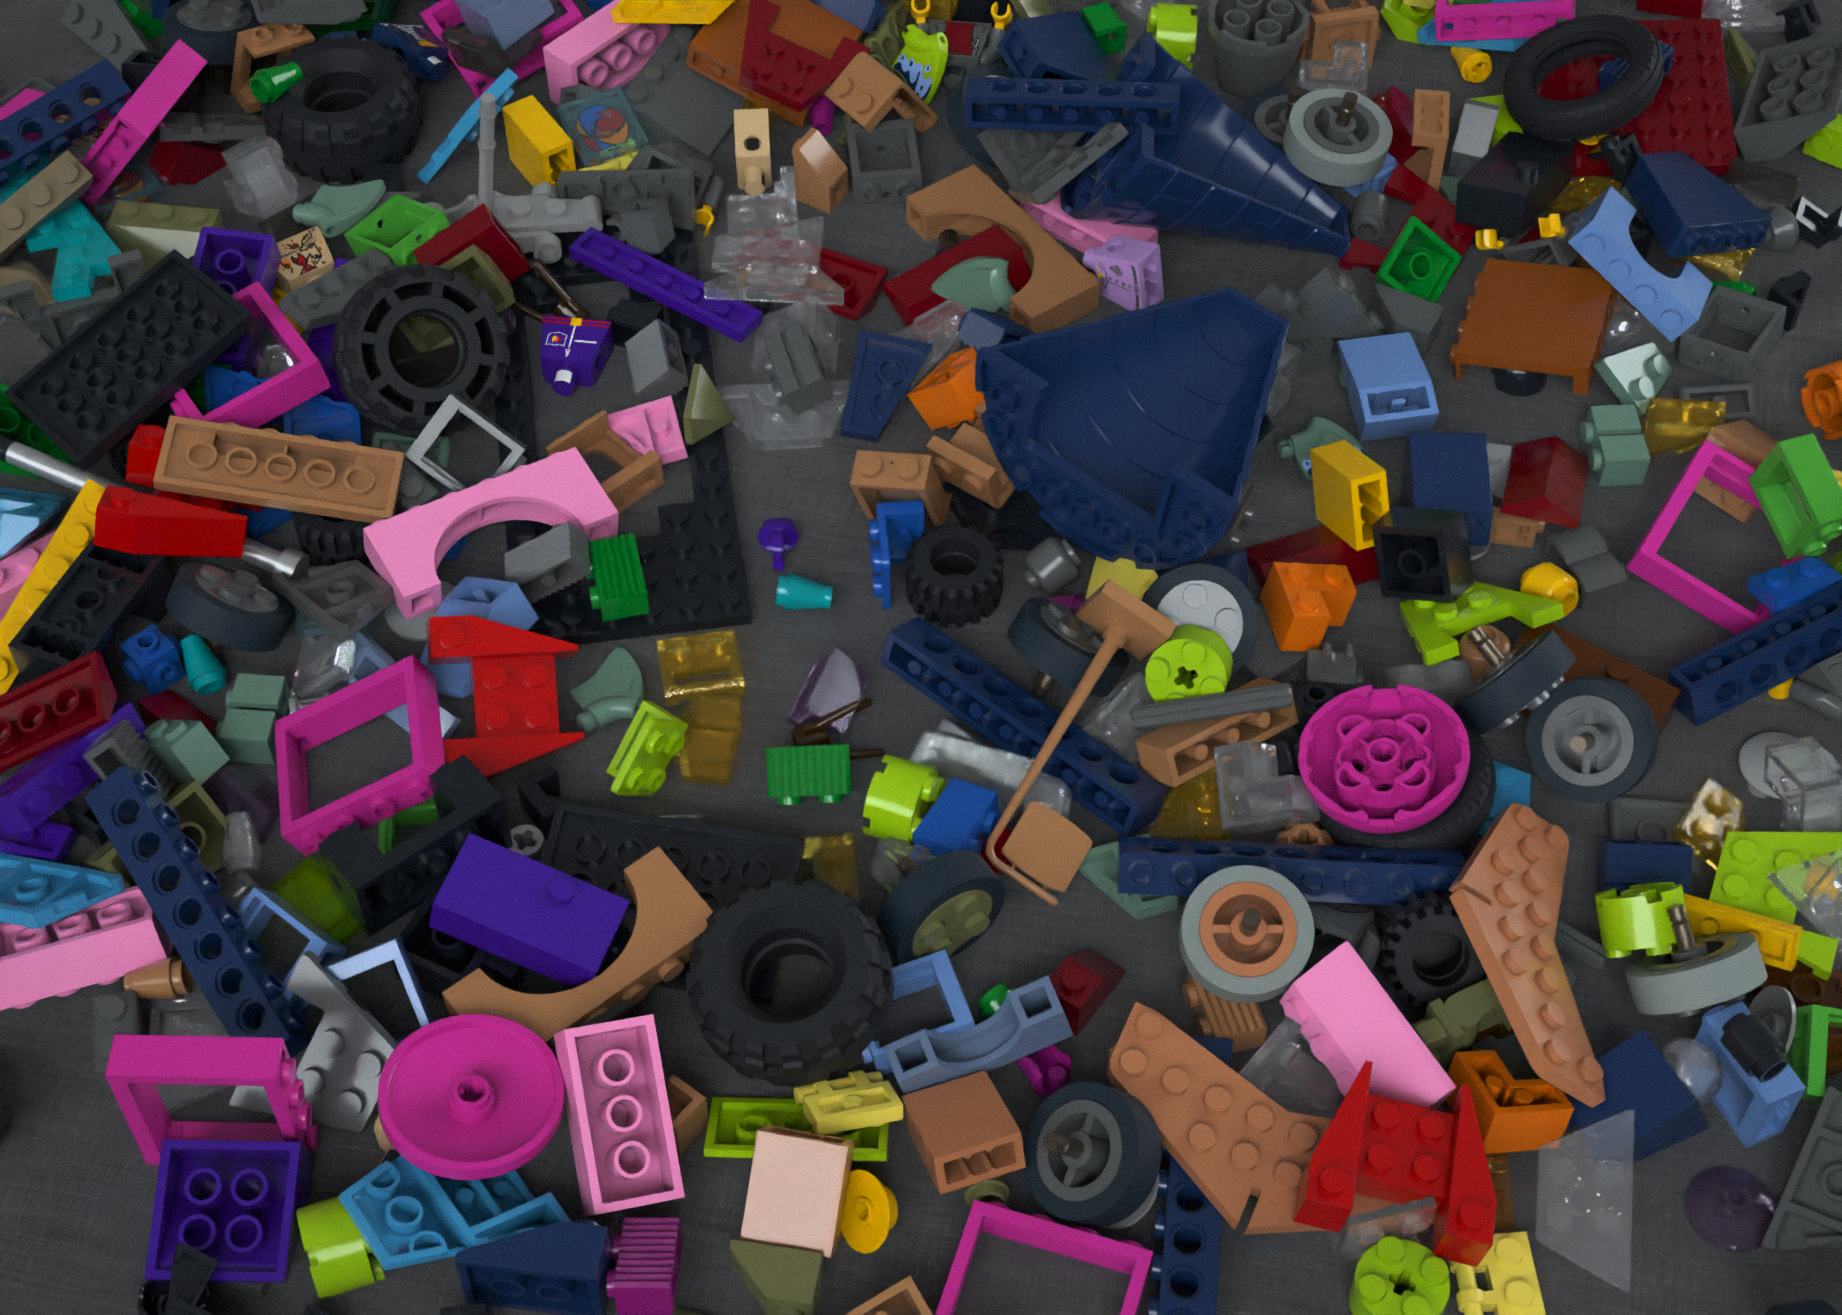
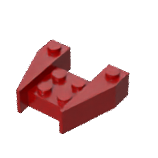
(166, 520)
(509, 691)
(1400, 1157)

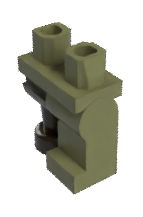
(1462, 1022)

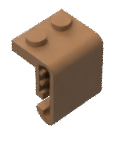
(870, 90)
(1749, 446)
(971, 463)

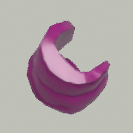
(1047, 1069)

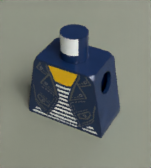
(416, 46)

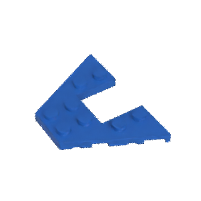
(313, 417)

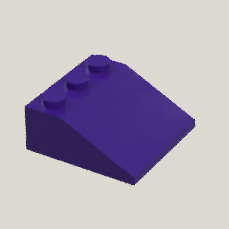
(231, 1205)

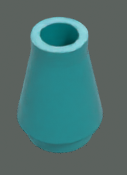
(802, 593)
(202, 666)

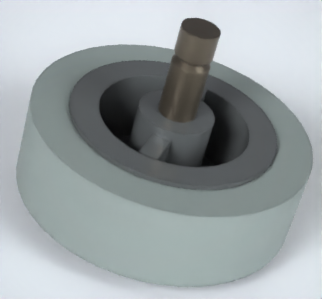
(1337, 137)
(1695, 971)

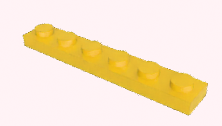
(62, 550)

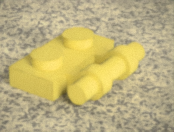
(849, 1103)
(1509, 1279)

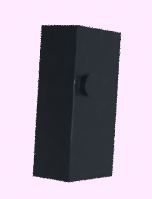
(1514, 182)

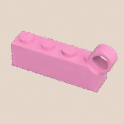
(1081, 233)

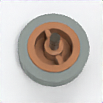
(1246, 934)

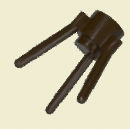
(566, 308)
(816, 732)

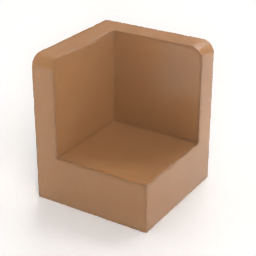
(687, 1112)

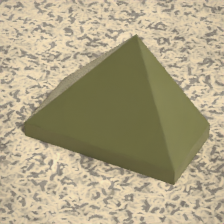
(1740, 60)
(704, 407)

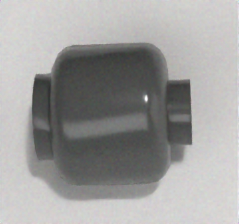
(1052, 565)

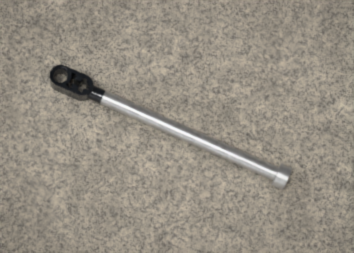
(290, 561)

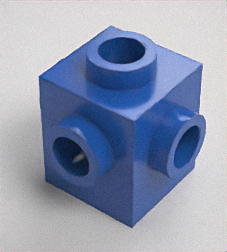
(152, 660)

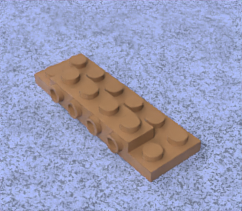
(278, 470)

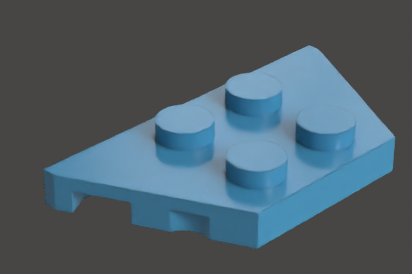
(45, 891)

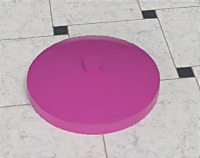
(471, 1096)

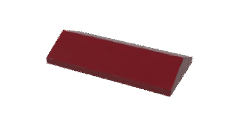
(859, 280)
(912, 290)
(1546, 482)
(1313, 547)
(55, 709)

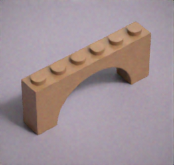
(971, 203)
(664, 931)

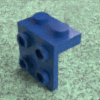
(893, 531)
(1792, 583)

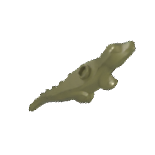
(884, 44)

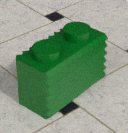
(617, 577)
(808, 772)

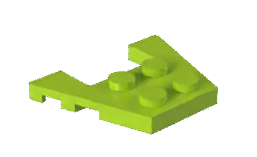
(1437, 622)
(1744, 883)

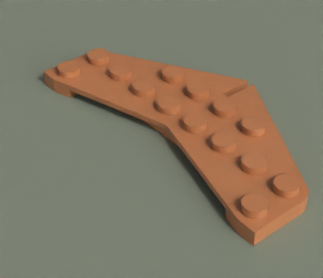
(1510, 912)
(1220, 1124)

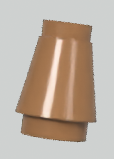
(161, 980)

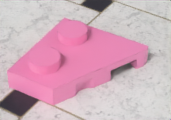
(650, 428)

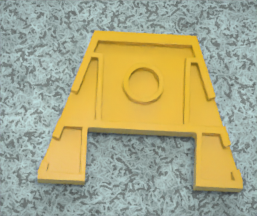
(669, 11)

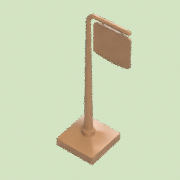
(1344, 25)
(1043, 840)

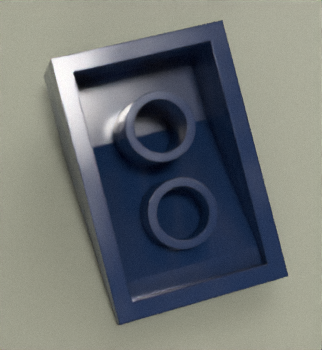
(542, 1269)

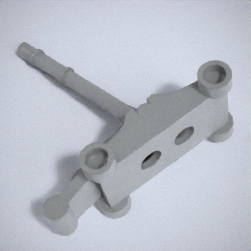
(528, 218)

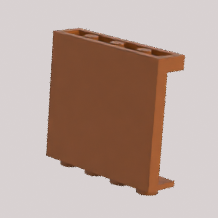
(719, 46)
(1536, 320)

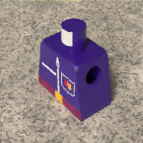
(574, 351)

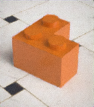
(949, 391)
(1305, 601)
(1509, 1111)

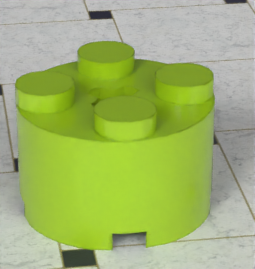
(1174, 29)
(1195, 650)
(900, 798)
(1638, 918)
(336, 1249)
(1399, 1280)

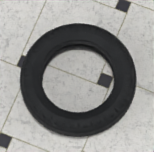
(1596, 113)
(1451, 828)

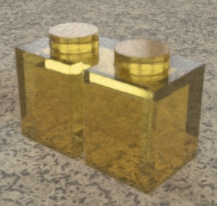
(710, 739)

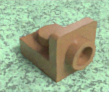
(1514, 530)

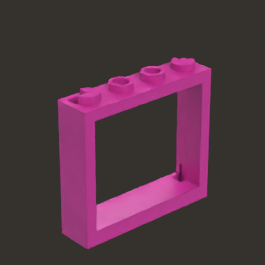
(449, 15)
(1499, 19)
(140, 117)
(276, 394)
(1733, 476)
(339, 712)
(148, 1060)
(1045, 1234)

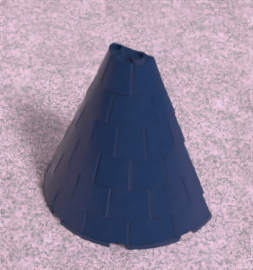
(1207, 179)
(1136, 422)

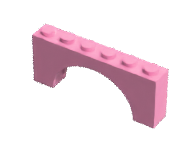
(549, 491)

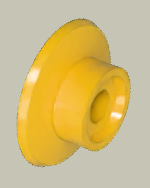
(868, 1212)

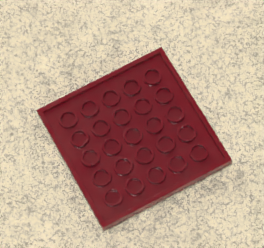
(1688, 110)

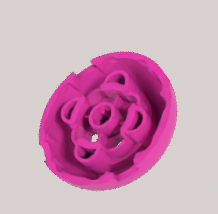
(1384, 735)

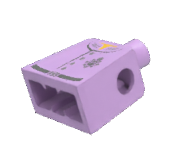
(1127, 271)

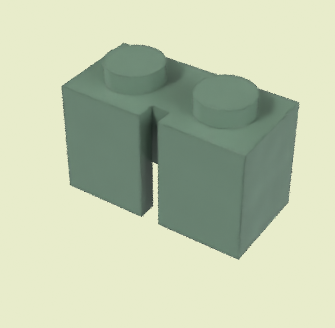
(1613, 451)
(250, 715)
(185, 749)

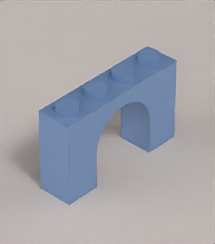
(1605, 243)

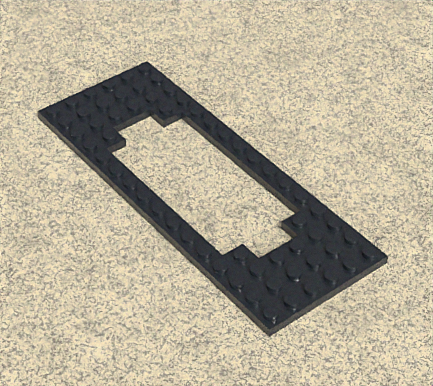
(697, 562)

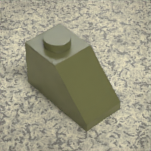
(779, 1277)

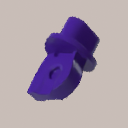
(778, 537)

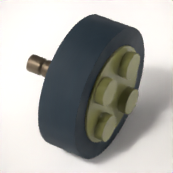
(940, 905)

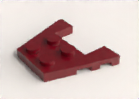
(784, 68)
(1429, 208)

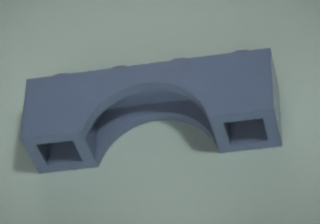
(1023, 1024)

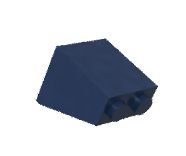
(1450, 475)
(1643, 1082)

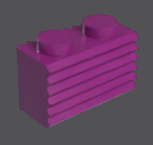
(647, 1266)

